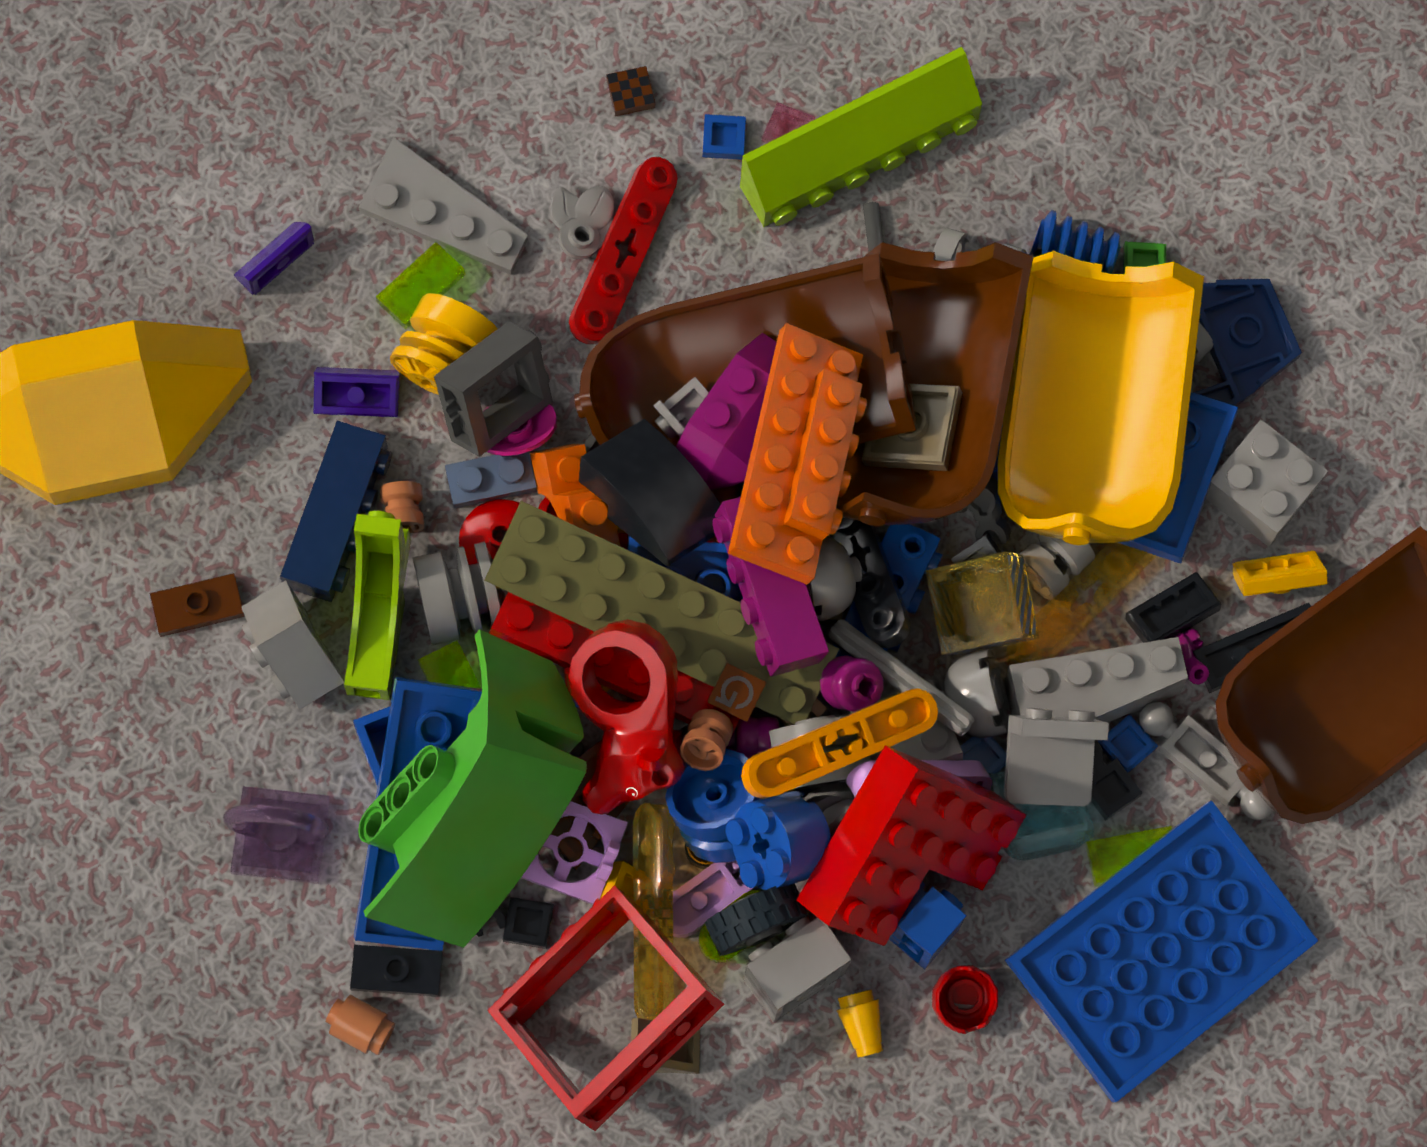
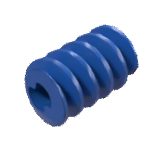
(1077, 242)

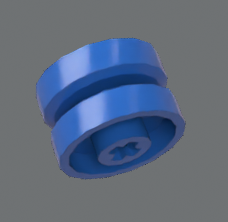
(705, 803)

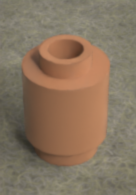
(359, 1025)

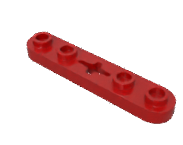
(610, 285)

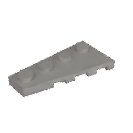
(436, 208)

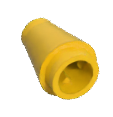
(862, 1022)

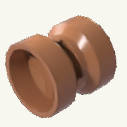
(402, 501)
(706, 739)

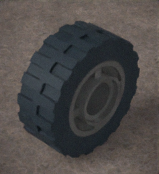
(755, 919)

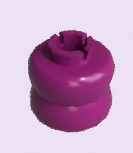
(851, 683)
(753, 735)

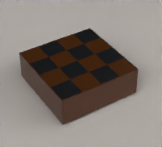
(630, 91)

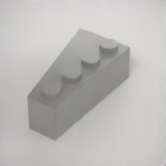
(1100, 681)

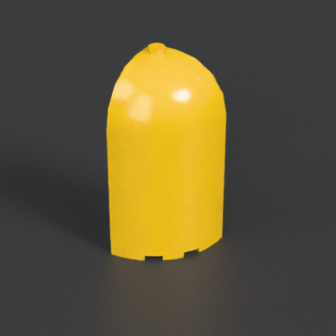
(1099, 399)

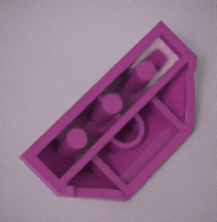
(725, 423)

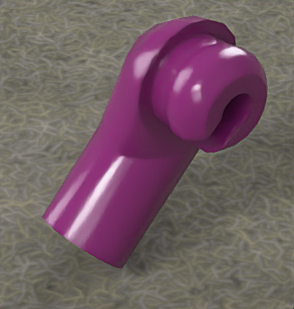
(1196, 670)

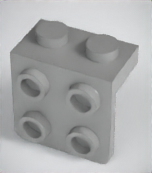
(1051, 757)

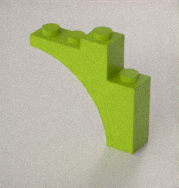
(378, 604)

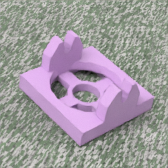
(591, 888)

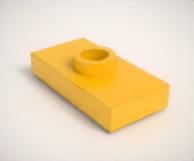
(1279, 573)

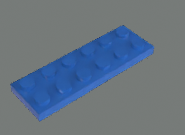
(418, 717)

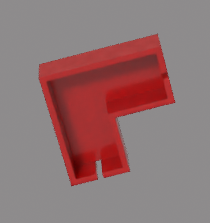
(894, 832)

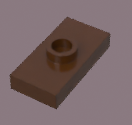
(197, 605)

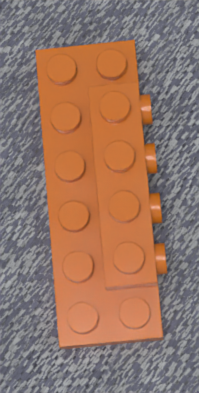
(799, 455)

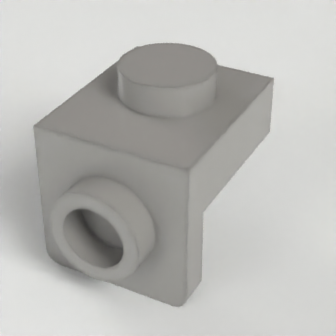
(680, 408)

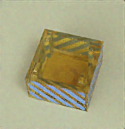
(982, 604)

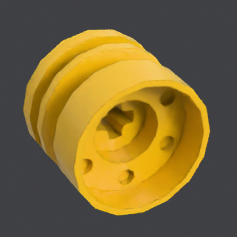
(442, 335)

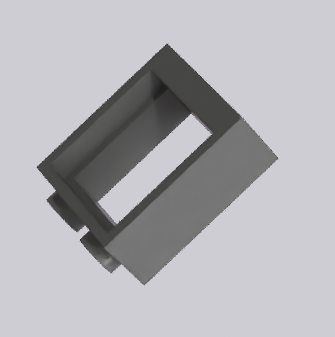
(462, 379)

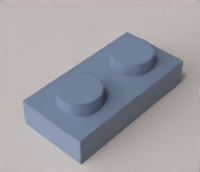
(490, 479)

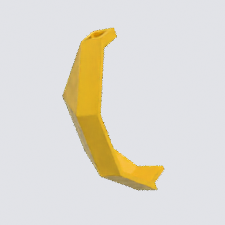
(114, 405)

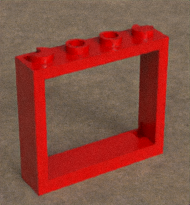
(646, 1051)

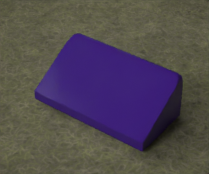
(275, 257)
(356, 392)

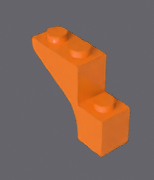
(558, 479)

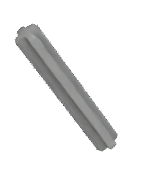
(899, 675)

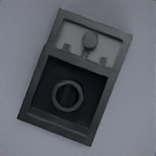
(651, 491)

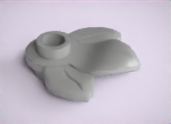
(588, 215)

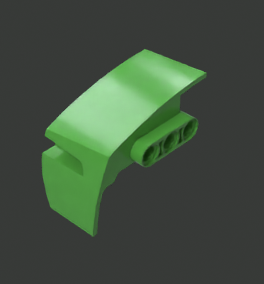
(482, 808)

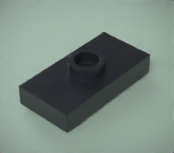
(1173, 610)
(396, 970)

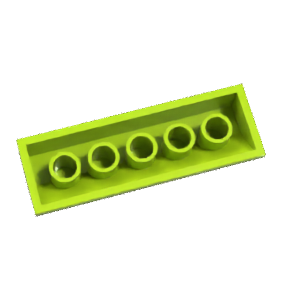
(861, 139)

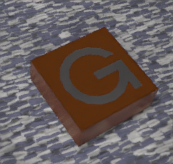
(736, 692)

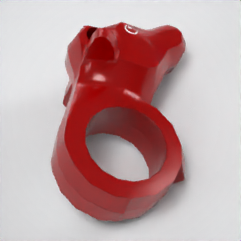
(638, 739)

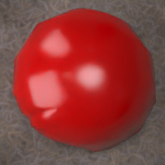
(965, 986)

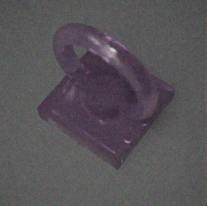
(278, 834)

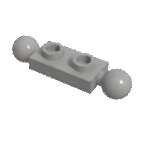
(1201, 758)

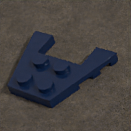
(1247, 336)

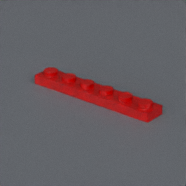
(614, 667)

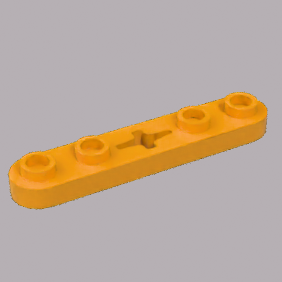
(805, 760)

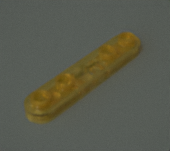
(1057, 625)
(653, 894)

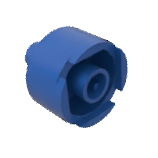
(778, 840)

